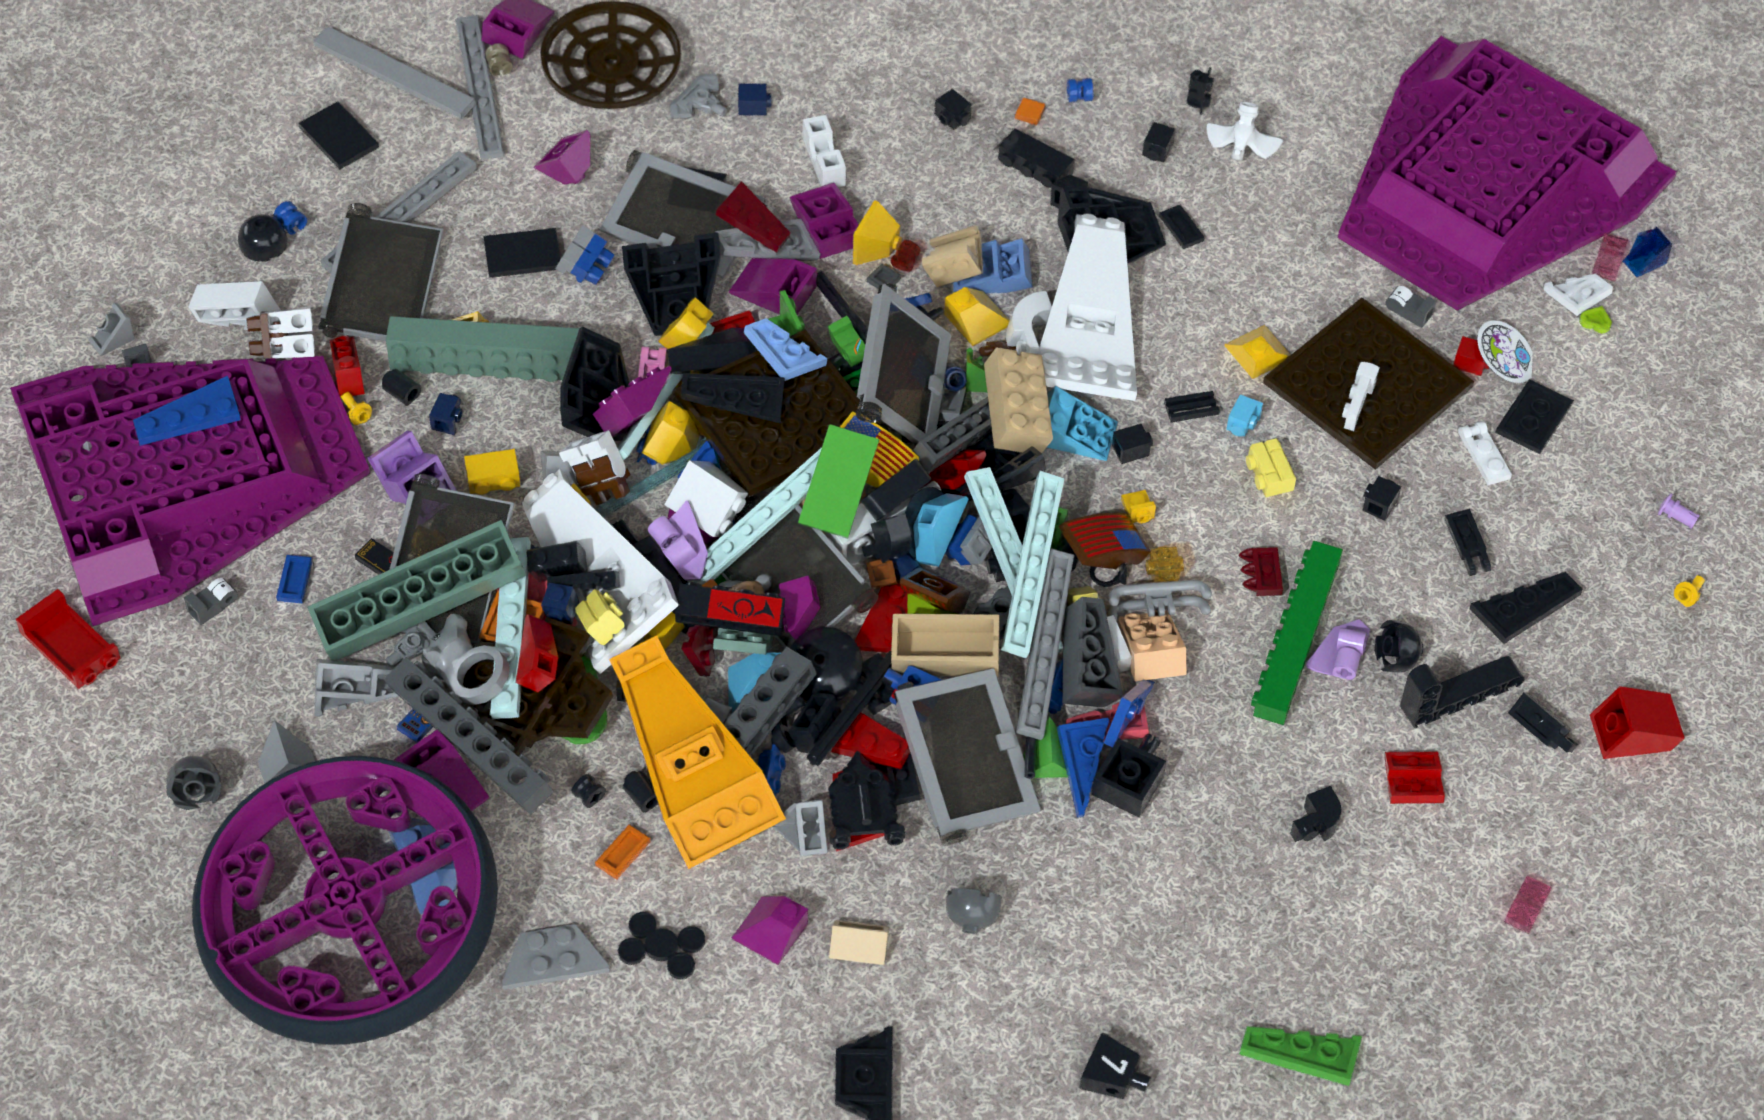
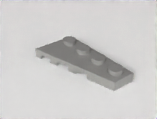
(798, 246)

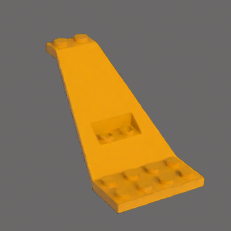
(714, 796)

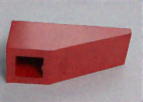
(346, 366)
(537, 655)

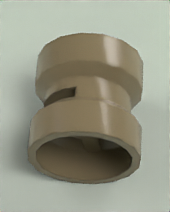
(498, 59)

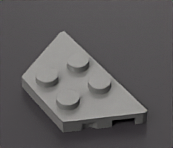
(552, 957)

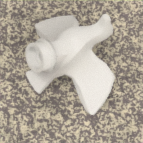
(1243, 134)

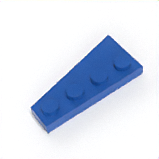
(194, 412)

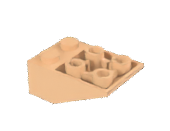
(1154, 646)

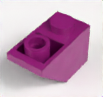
(800, 604)

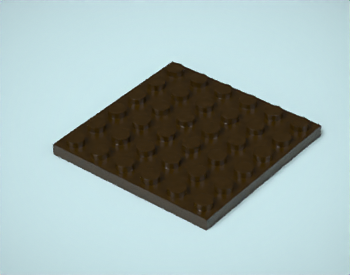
(1409, 391)
(765, 451)

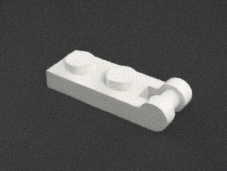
(1485, 453)

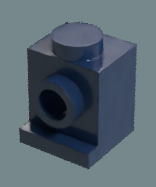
(445, 413)

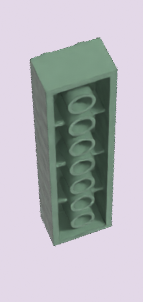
(479, 348)
(416, 591)

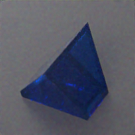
(1648, 252)

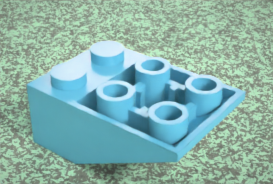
(1078, 426)

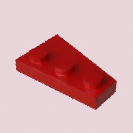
(877, 628)
(873, 742)

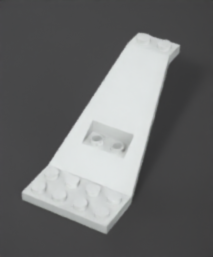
(1090, 321)
(644, 593)

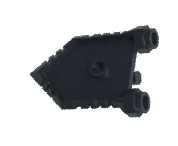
(863, 804)

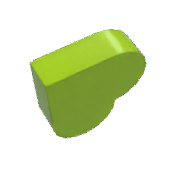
(1596, 319)

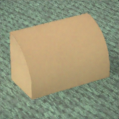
(859, 942)

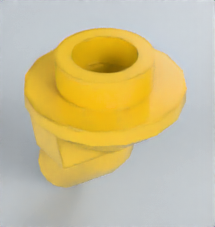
(357, 411)
(1689, 593)

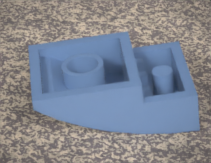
(1004, 268)

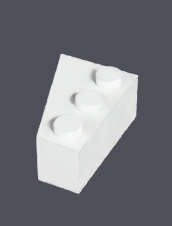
(231, 302)

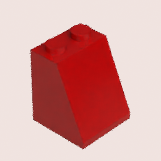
(1636, 723)

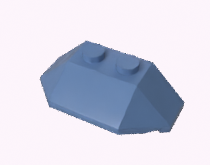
(443, 876)

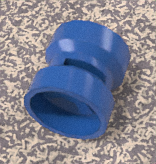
(1080, 90)
(290, 217)

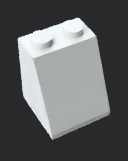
(711, 495)

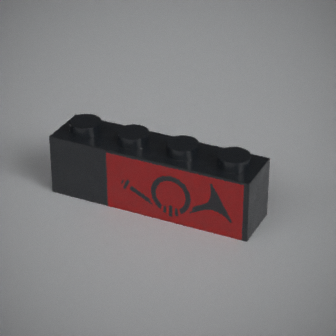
(730, 609)

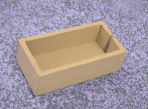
(1018, 400)
(945, 643)

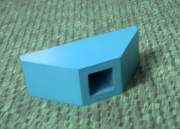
(936, 527)

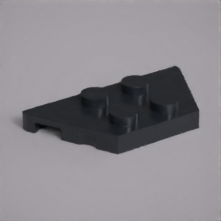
(865, 1076)

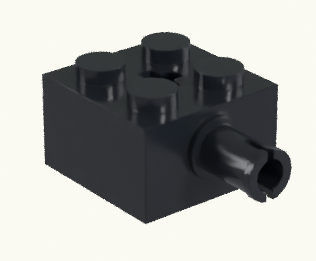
(1130, 775)

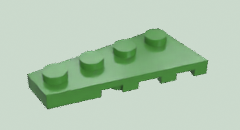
(1314, 1055)

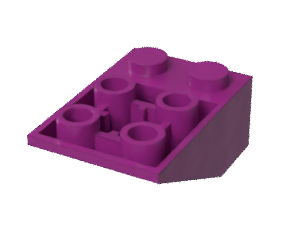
(516, 25)
(766, 277)
(631, 403)
(441, 760)

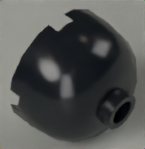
(262, 238)
(1398, 641)

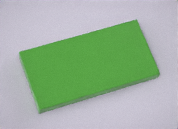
(838, 481)

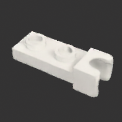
(1364, 384)

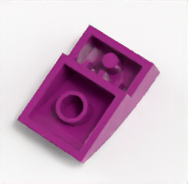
(826, 218)

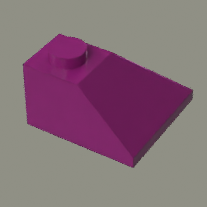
(567, 159)
(772, 927)

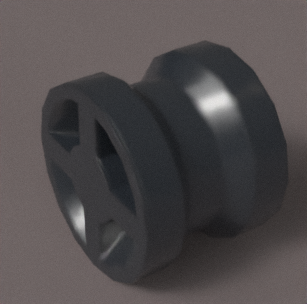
(588, 790)

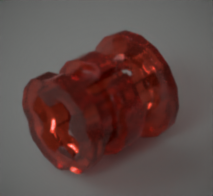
(905, 256)

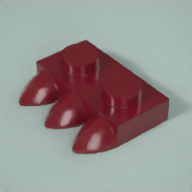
(1264, 570)

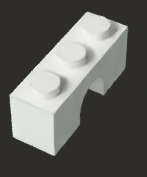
(819, 144)

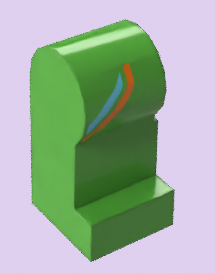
(847, 341)

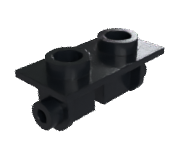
(1198, 90)

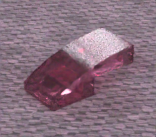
(1609, 257)
(1527, 904)

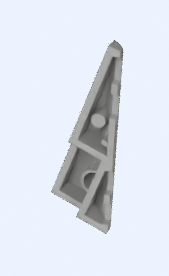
(350, 682)

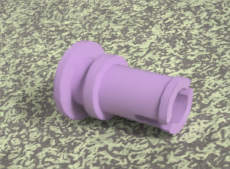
(1678, 512)

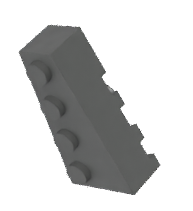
(1089, 656)

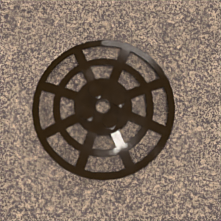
(610, 49)

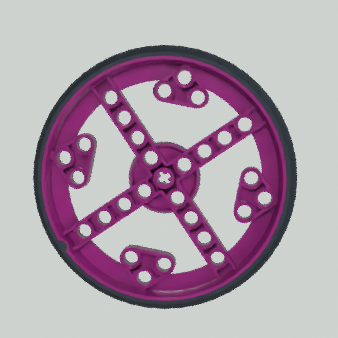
(240, 844)

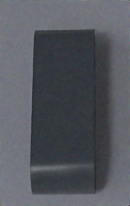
(896, 489)

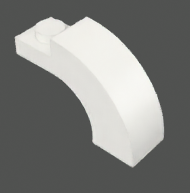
(1028, 313)

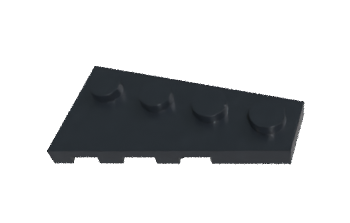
(739, 394)
(1524, 607)

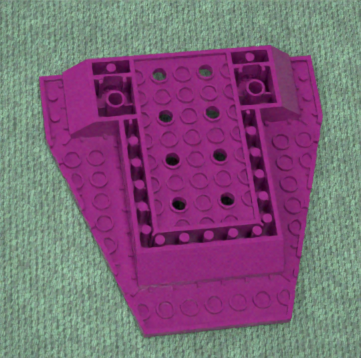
(1442, 225)
(181, 526)

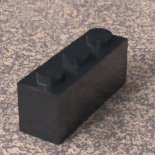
(1034, 158)

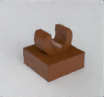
(881, 574)

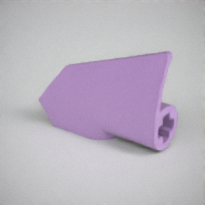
(681, 542)
(1341, 650)

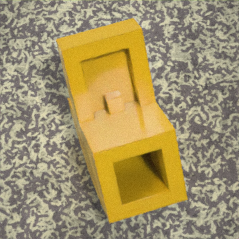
(687, 326)

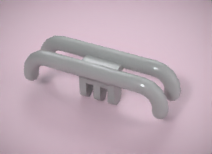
(1159, 597)

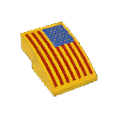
(890, 453)

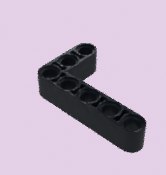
(1428, 699)

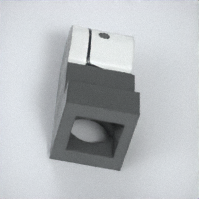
(1411, 306)
(210, 600)

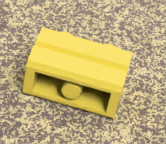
(1271, 468)
(600, 616)

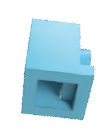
(1244, 415)

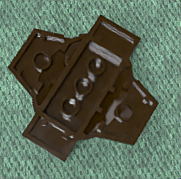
(562, 709)

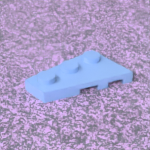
(781, 352)

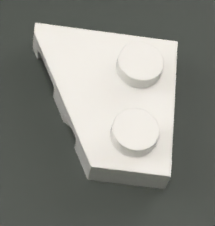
(1579, 293)

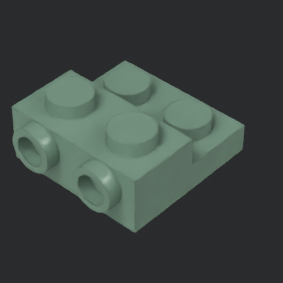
(742, 641)

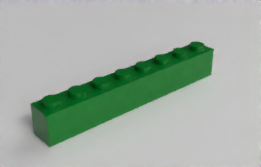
(1297, 632)

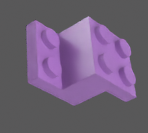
(400, 461)

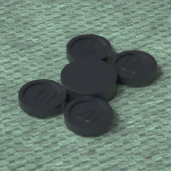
(661, 945)

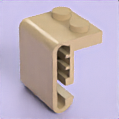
(955, 257)

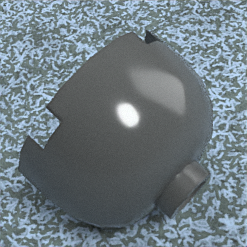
(189, 779)
(972, 909)

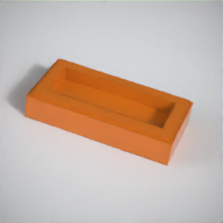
(622, 851)

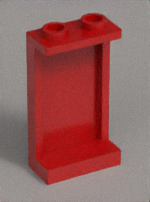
(67, 640)

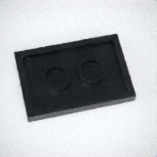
(338, 135)
(522, 252)
(1534, 416)

